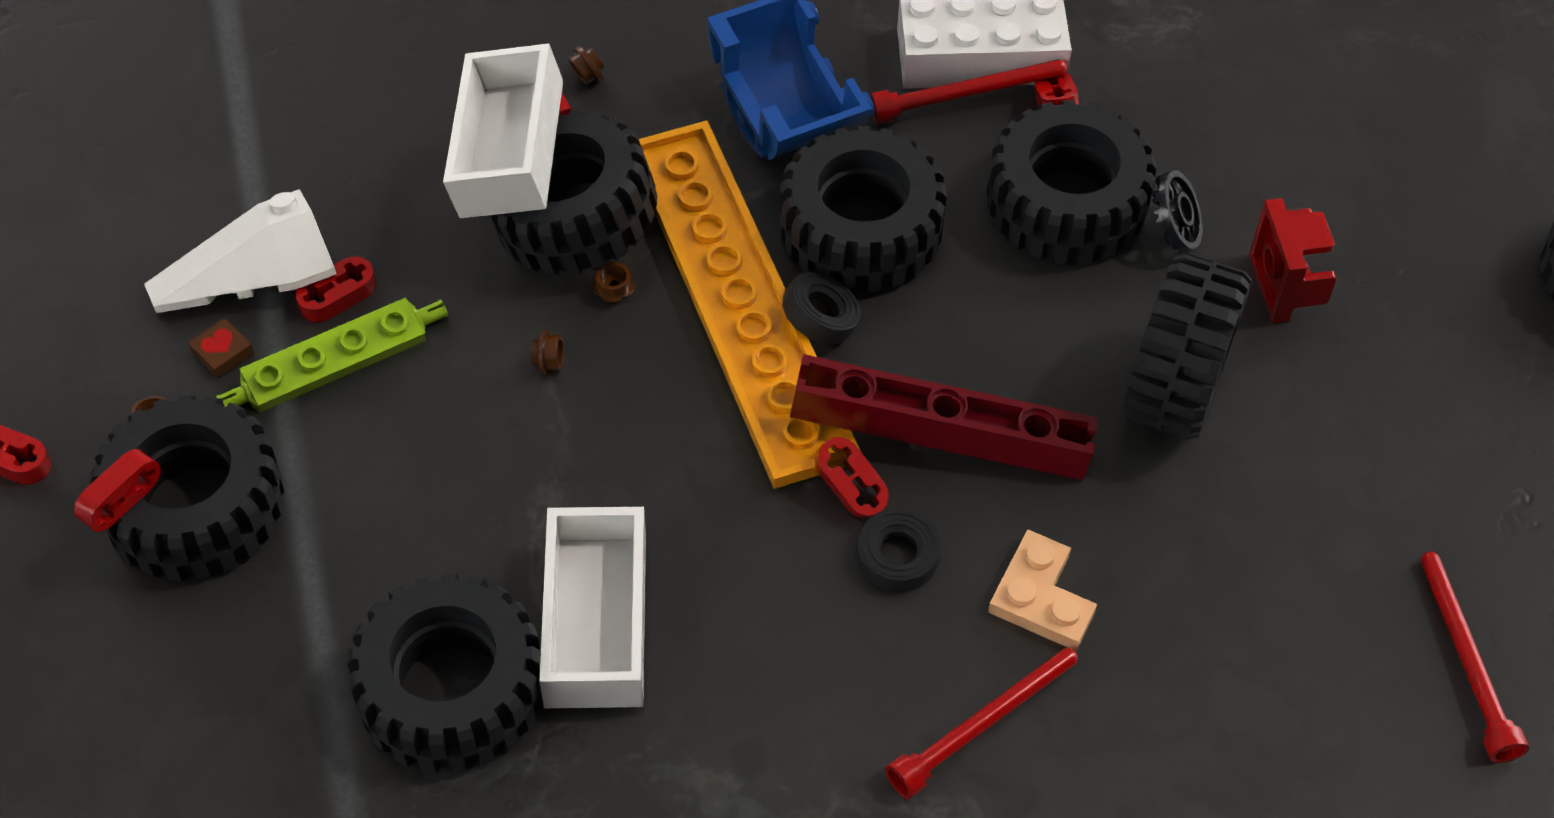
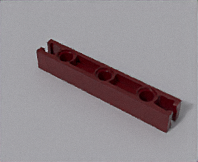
(944, 417)

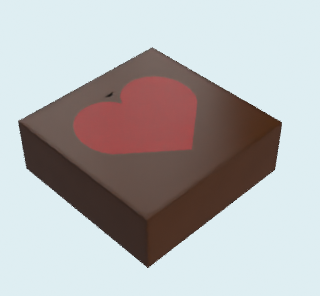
(221, 348)

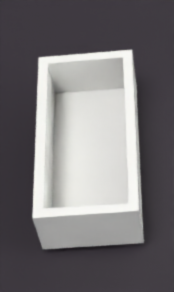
(977, 38)
(504, 131)
(593, 608)

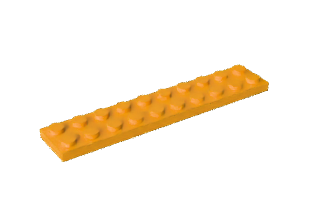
(736, 297)

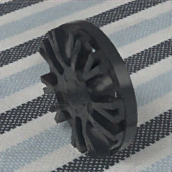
(1178, 210)

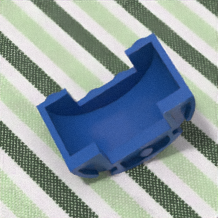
(777, 78)

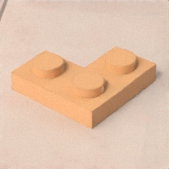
(1033, 601)

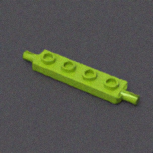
(333, 354)

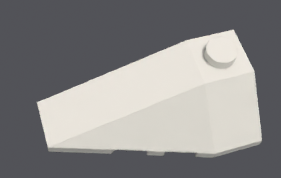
(260, 249)

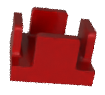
(1279, 261)

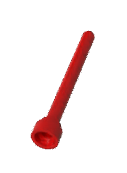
(891, 105)
(1503, 739)
(910, 772)

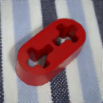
(1056, 90)
(337, 290)
(19, 445)
(860, 471)
(117, 490)

